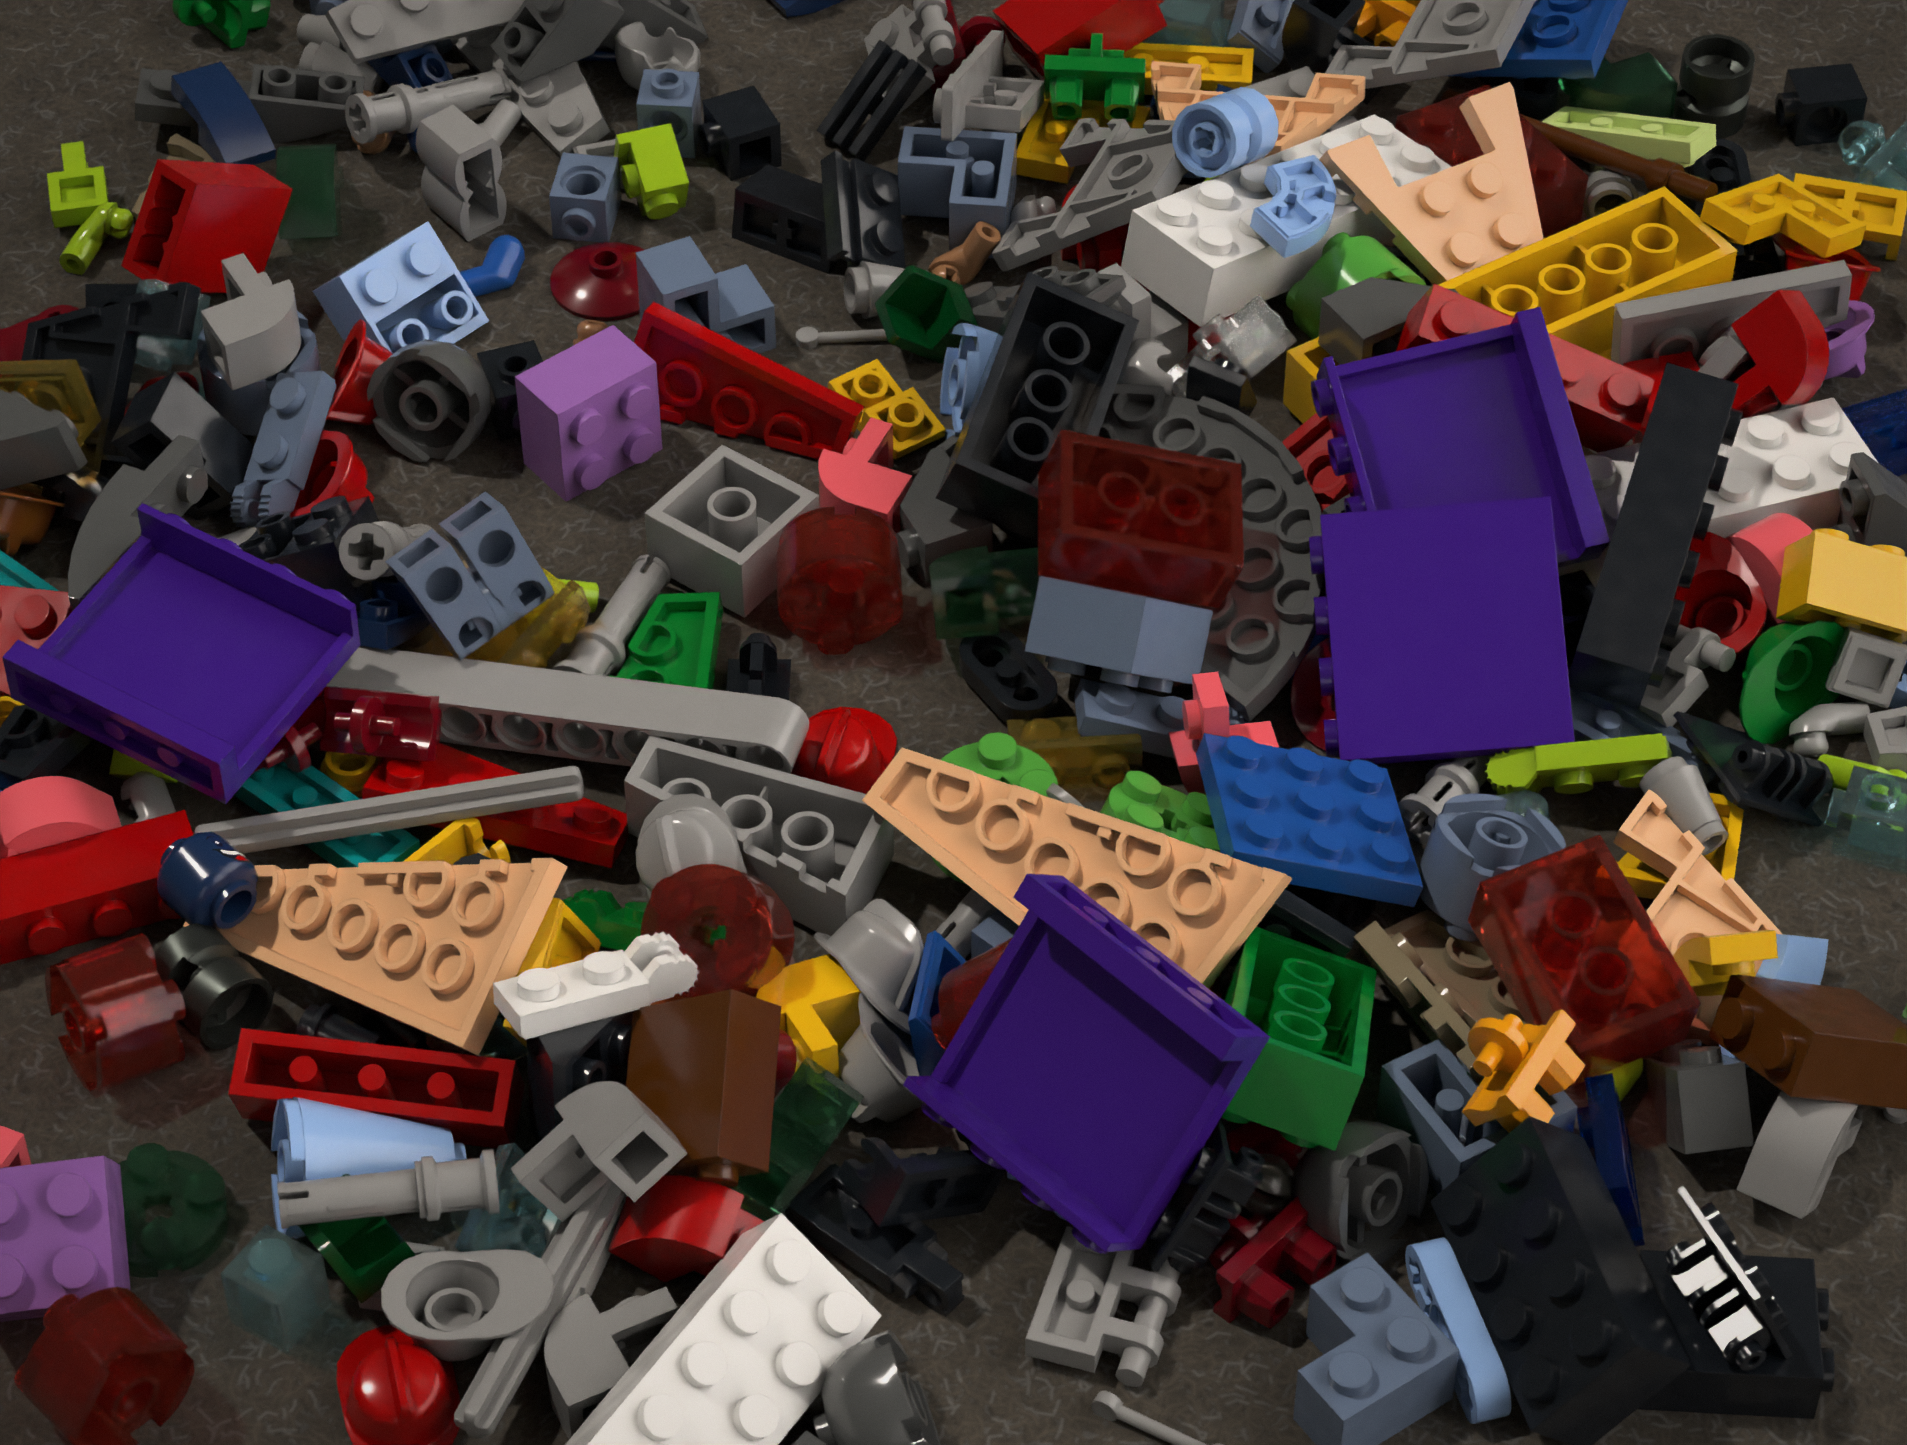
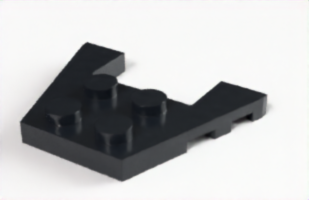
(105, 349)

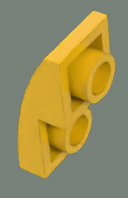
(884, 400)
(1713, 959)

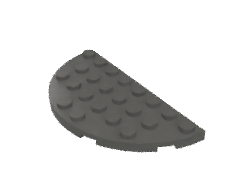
(1269, 611)

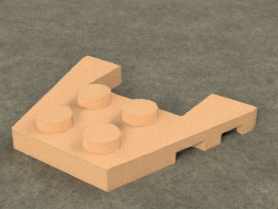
(1298, 118)
(1458, 214)
(1695, 897)

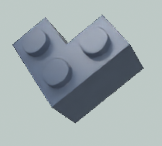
(958, 179)
(723, 302)
(1126, 634)
(1425, 1099)
(1378, 1362)

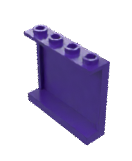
(1463, 426)
(1442, 631)
(189, 656)
(1090, 1067)

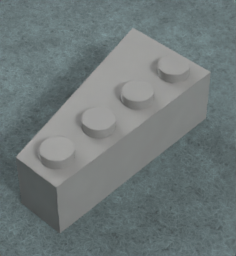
(794, 833)

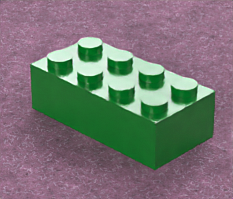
(1318, 1032)

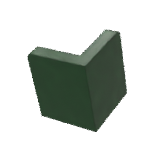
(922, 312)
(359, 1251)

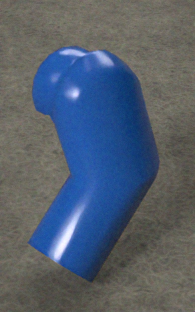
(498, 268)

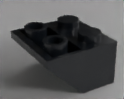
(312, 542)
(571, 1060)

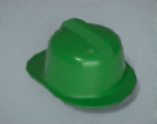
(1787, 677)

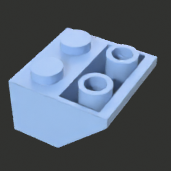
(404, 294)

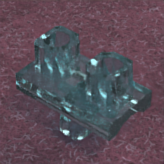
(1867, 148)
(519, 1216)

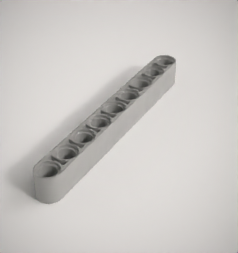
(581, 712)

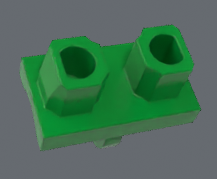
(224, 18)
(1095, 76)

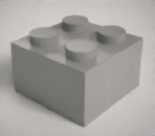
(725, 527)

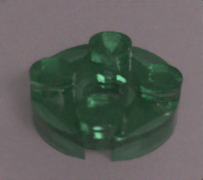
(195, 1198)

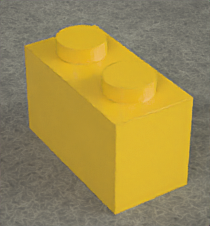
(1845, 584)

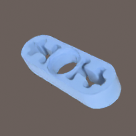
(1450, 1305)

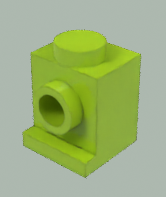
(652, 170)

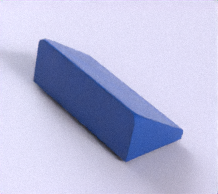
(935, 963)

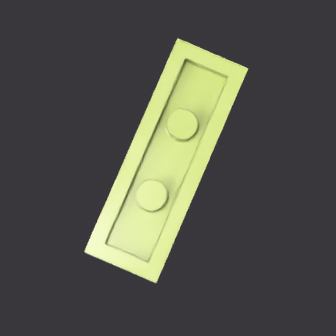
(1640, 134)

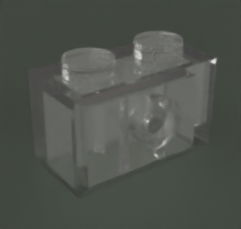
(1248, 339)

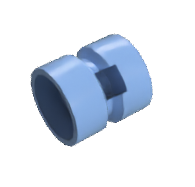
(1225, 132)

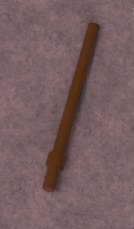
(1653, 173)

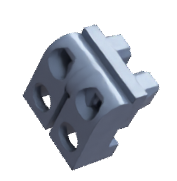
(489, 595)

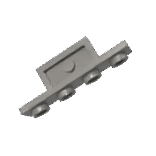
(983, 98)

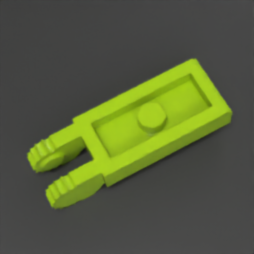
(1577, 765)

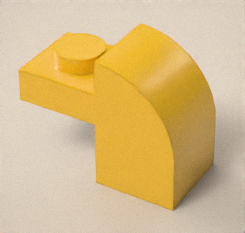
(816, 1008)

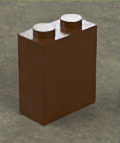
(1815, 1040)
(710, 1078)

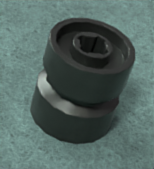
(1715, 83)
(215, 983)

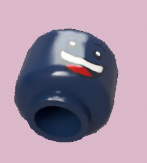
(207, 881)

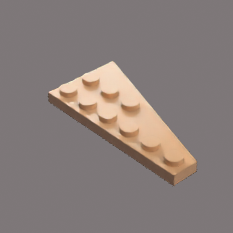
(993, 833)
(403, 935)

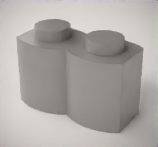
(461, 172)

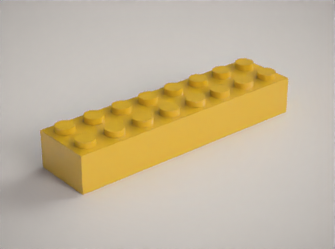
(1576, 278)

